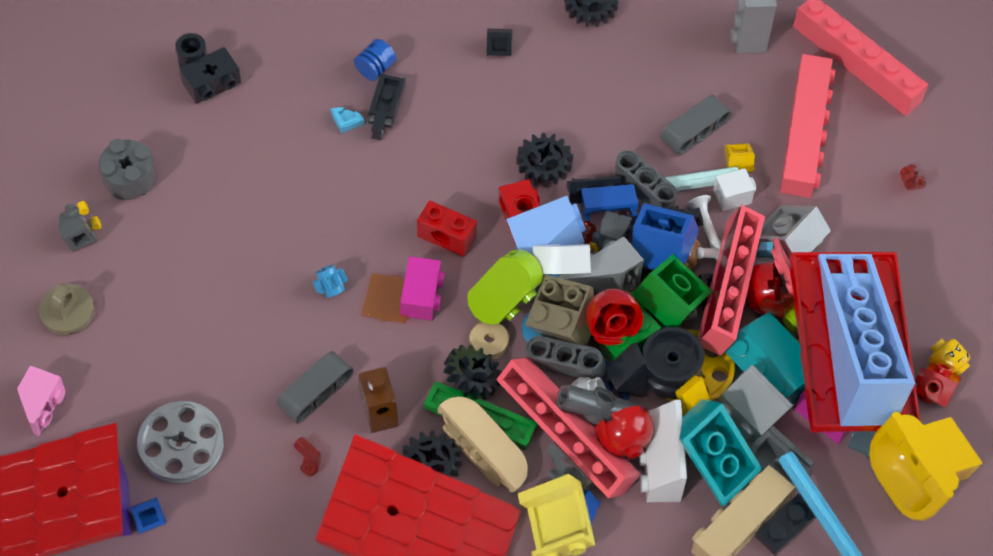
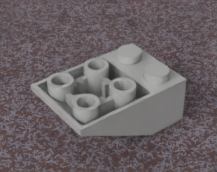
(613, 267)

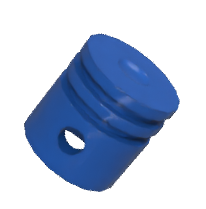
(374, 59)

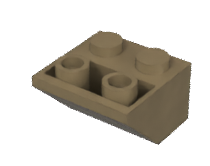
(561, 310)

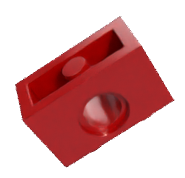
(517, 197)
(446, 228)

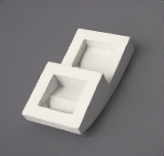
(563, 258)

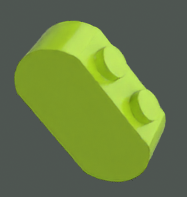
(505, 287)

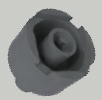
(127, 169)

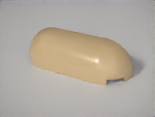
(484, 442)

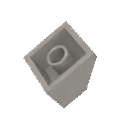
(796, 227)
(753, 404)

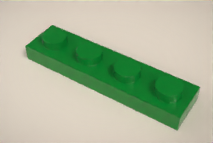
(516, 427)

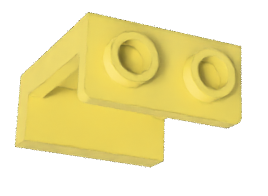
(558, 517)

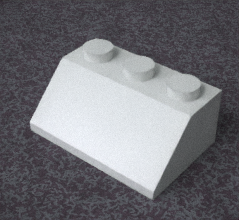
(664, 456)

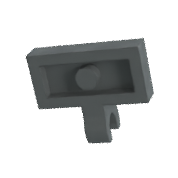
(566, 466)

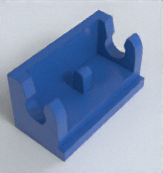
(608, 199)

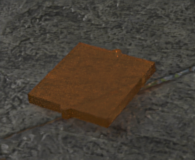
(384, 298)

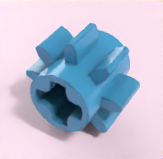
(330, 281)

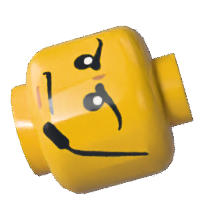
(951, 354)

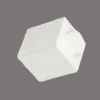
(734, 189)

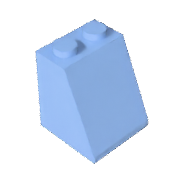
(547, 225)

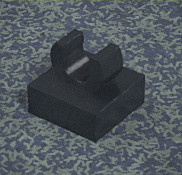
(499, 42)

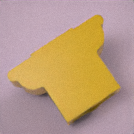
(921, 463)

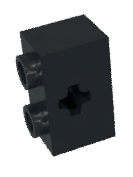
(210, 75)

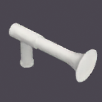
(714, 241)

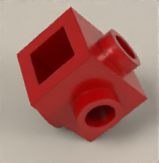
(935, 393)

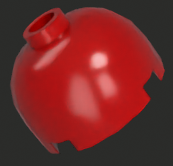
(764, 282)
(613, 316)
(627, 432)

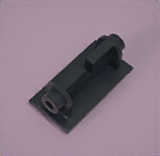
(574, 186)

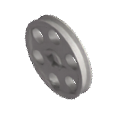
(175, 430)

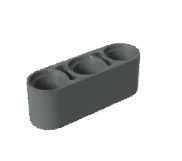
(696, 125)
(642, 172)
(557, 349)
(315, 387)

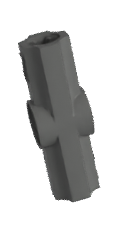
(591, 404)

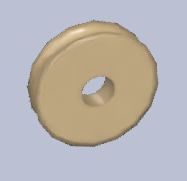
(497, 332)

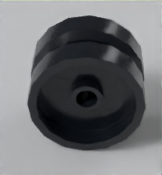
(672, 360)

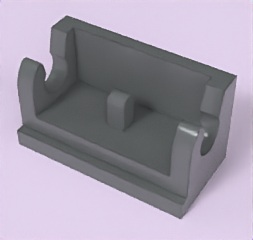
(772, 446)

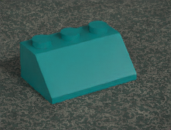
(773, 353)
(718, 449)

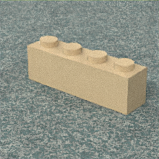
(746, 514)

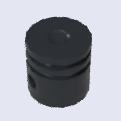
(190, 48)

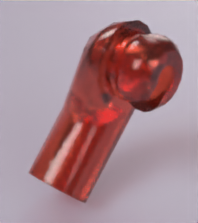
(911, 179)

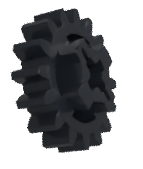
(591, 10)
(544, 159)
(472, 372)
(431, 448)

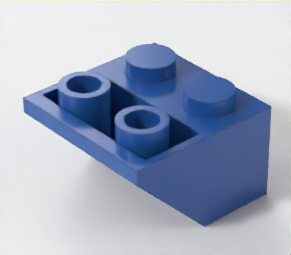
(663, 233)

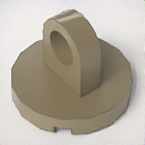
(66, 309)

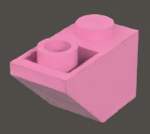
(40, 395)

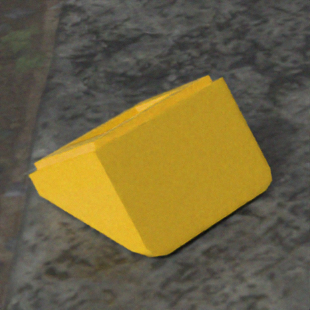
(740, 156)

